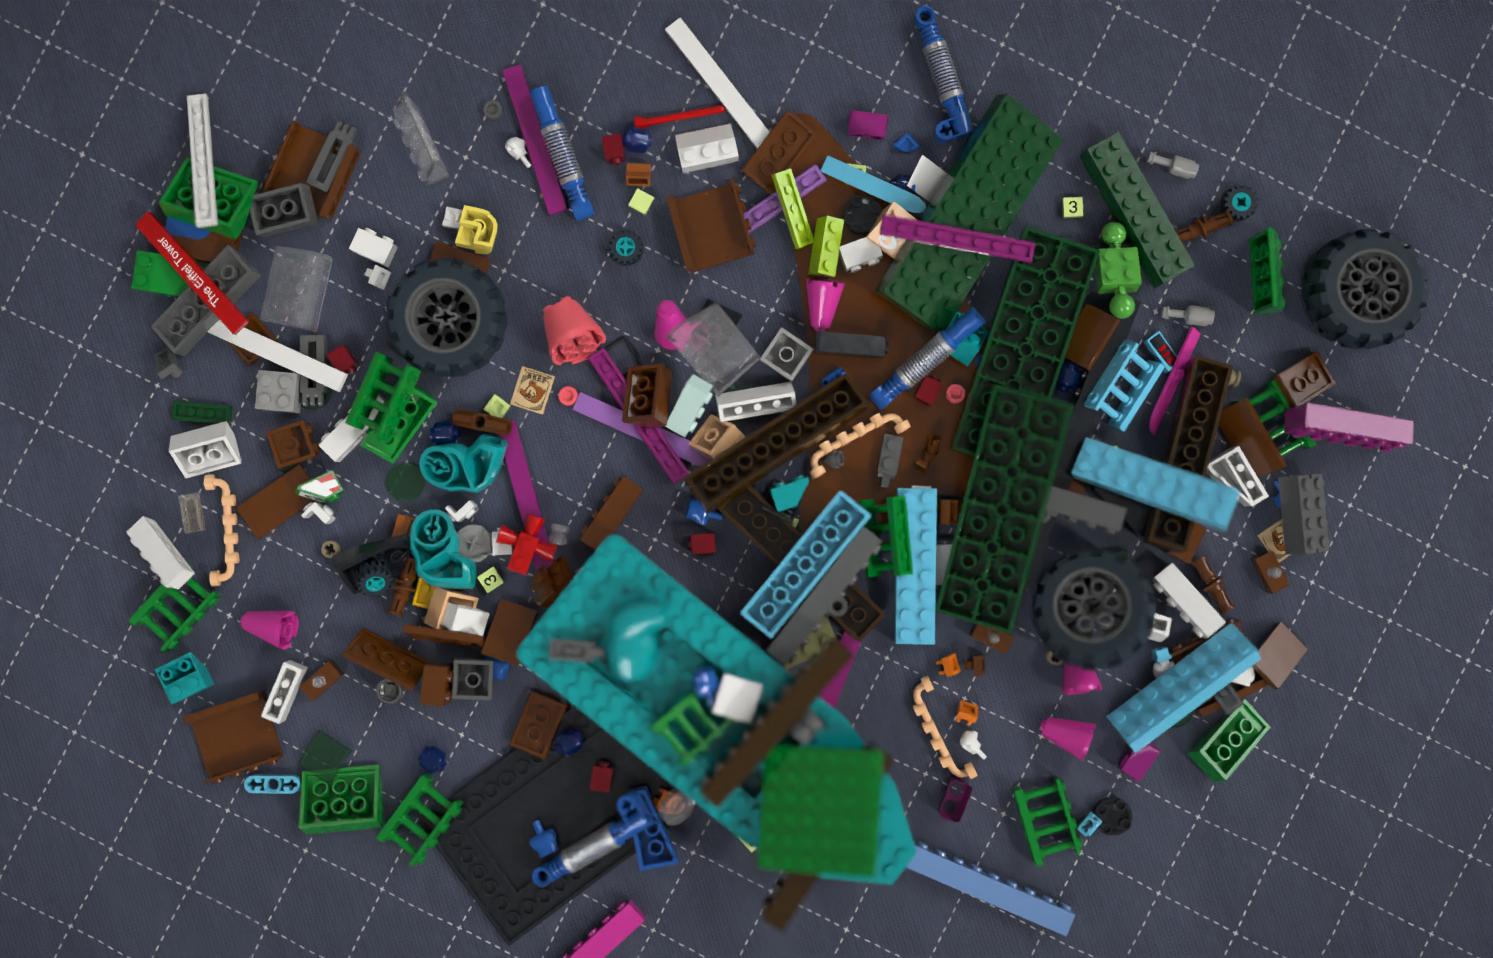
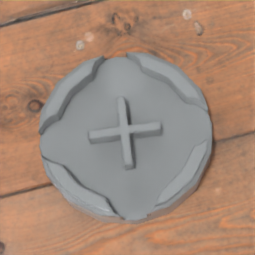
(475, 542)

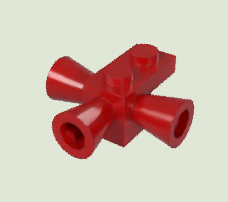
(526, 544)

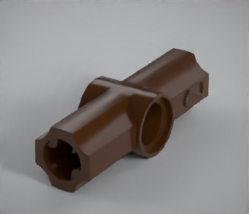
(492, 423)

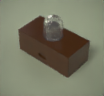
(1270, 572)
(996, 639)
(322, 680)

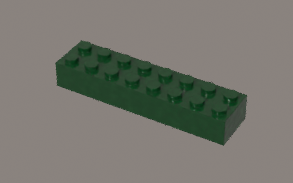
(1137, 209)

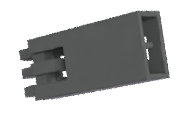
(328, 164)
(317, 348)

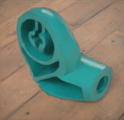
(464, 468)
(437, 553)
(632, 639)

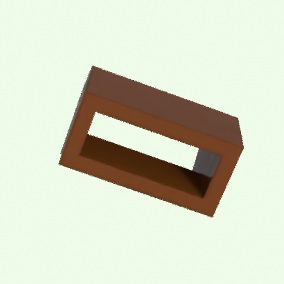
(638, 174)
(948, 512)
(403, 525)

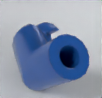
(836, 373)

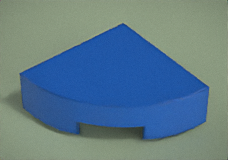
(906, 144)

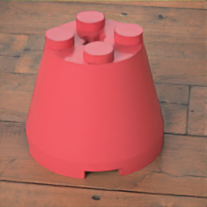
(571, 332)

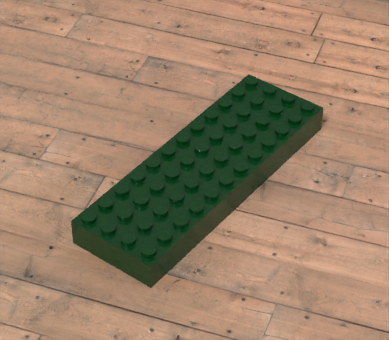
(979, 196)
(1028, 328)
(1004, 507)

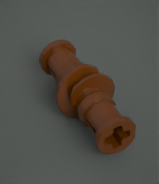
(1203, 226)
(1213, 584)
(403, 588)

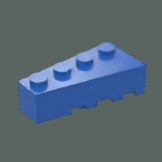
(653, 844)

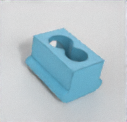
(1160, 654)
(1082, 828)

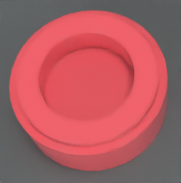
(955, 393)
(568, 396)

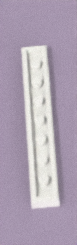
(717, 82)
(202, 160)
(283, 356)

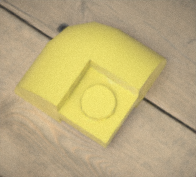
(476, 230)

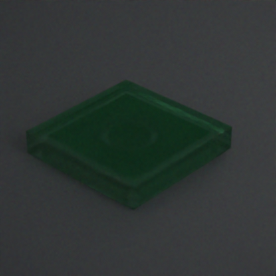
(324, 755)

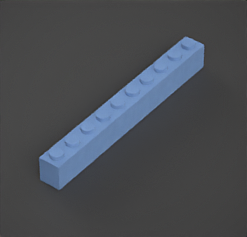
(992, 889)

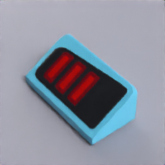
(1161, 351)

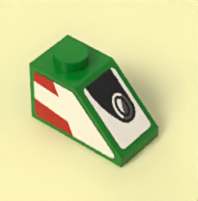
(321, 488)

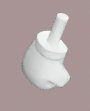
(516, 148)
(1161, 667)
(970, 743)

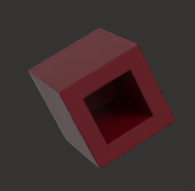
(614, 149)
(343, 360)
(928, 390)
(702, 543)
(602, 776)

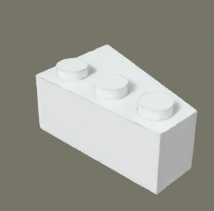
(1235, 471)

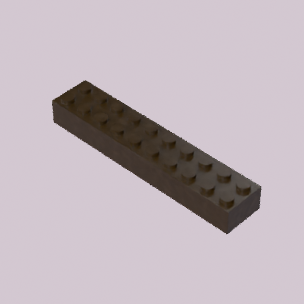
(776, 443)
(1190, 443)
(776, 540)
(775, 722)
(794, 886)

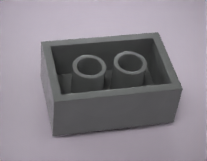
(283, 210)

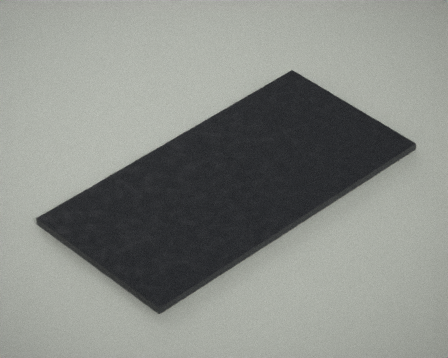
(492, 832)

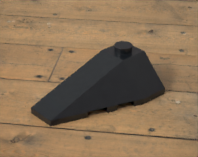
(387, 551)

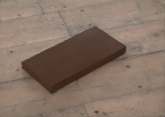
(778, 151)
(1246, 430)
(275, 503)
(444, 636)
(386, 659)

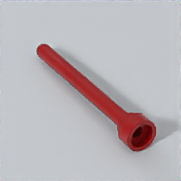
(642, 122)

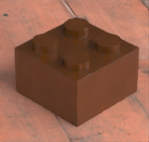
(437, 684)

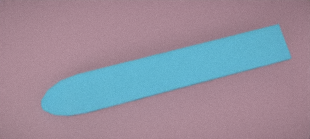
(872, 185)

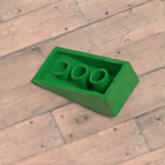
(156, 275)
(415, 413)
(1229, 742)

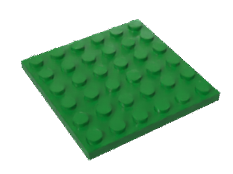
(821, 811)

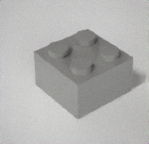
(786, 354)
(278, 392)

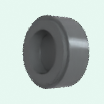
(493, 110)

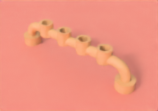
(859, 430)
(230, 538)
(937, 741)

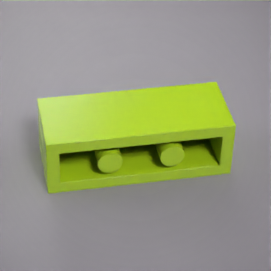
(826, 247)

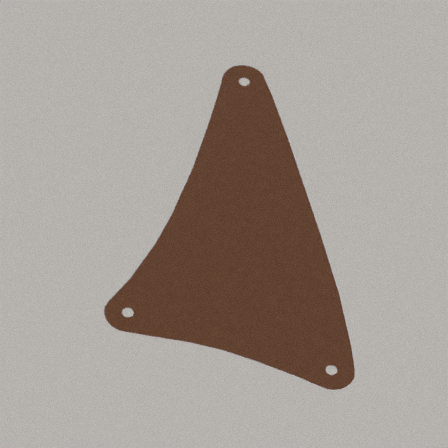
(869, 314)

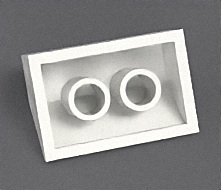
(707, 148)
(205, 449)

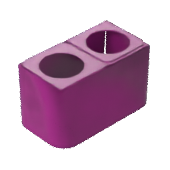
(867, 125)
(1138, 763)
(960, 806)

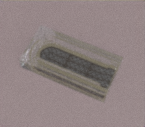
(192, 513)

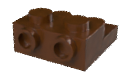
(293, 444)
(551, 582)

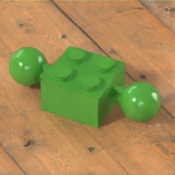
(1118, 270)

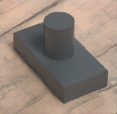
(167, 363)

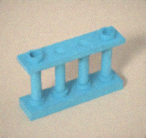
(1137, 393)

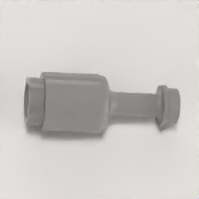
(1177, 165)
(1192, 315)

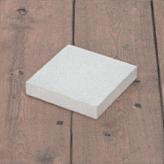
(737, 698)

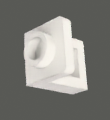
(466, 511)
(323, 512)

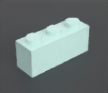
(690, 406)

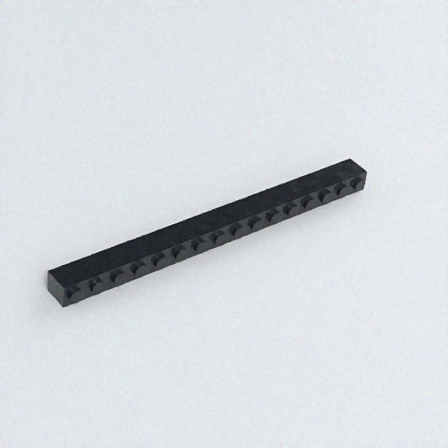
(1081, 425)

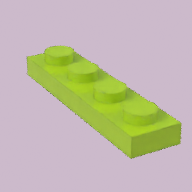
(793, 208)

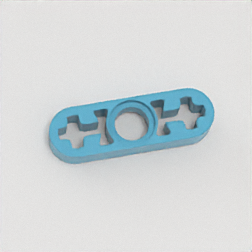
(287, 789)

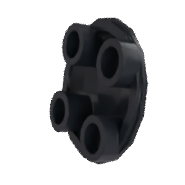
(861, 213)
(1114, 814)

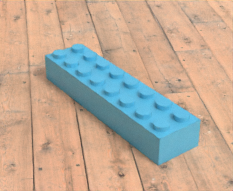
(1156, 484)
(805, 564)
(916, 592)
(1184, 687)

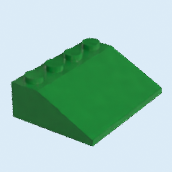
(233, 199)
(1266, 272)
(346, 804)

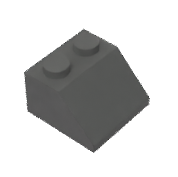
(472, 679)

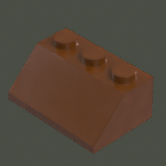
(647, 395)

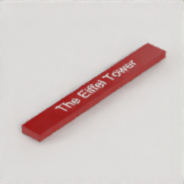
(192, 273)

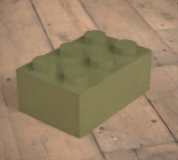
(813, 644)

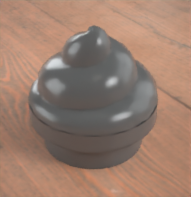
(834, 459)

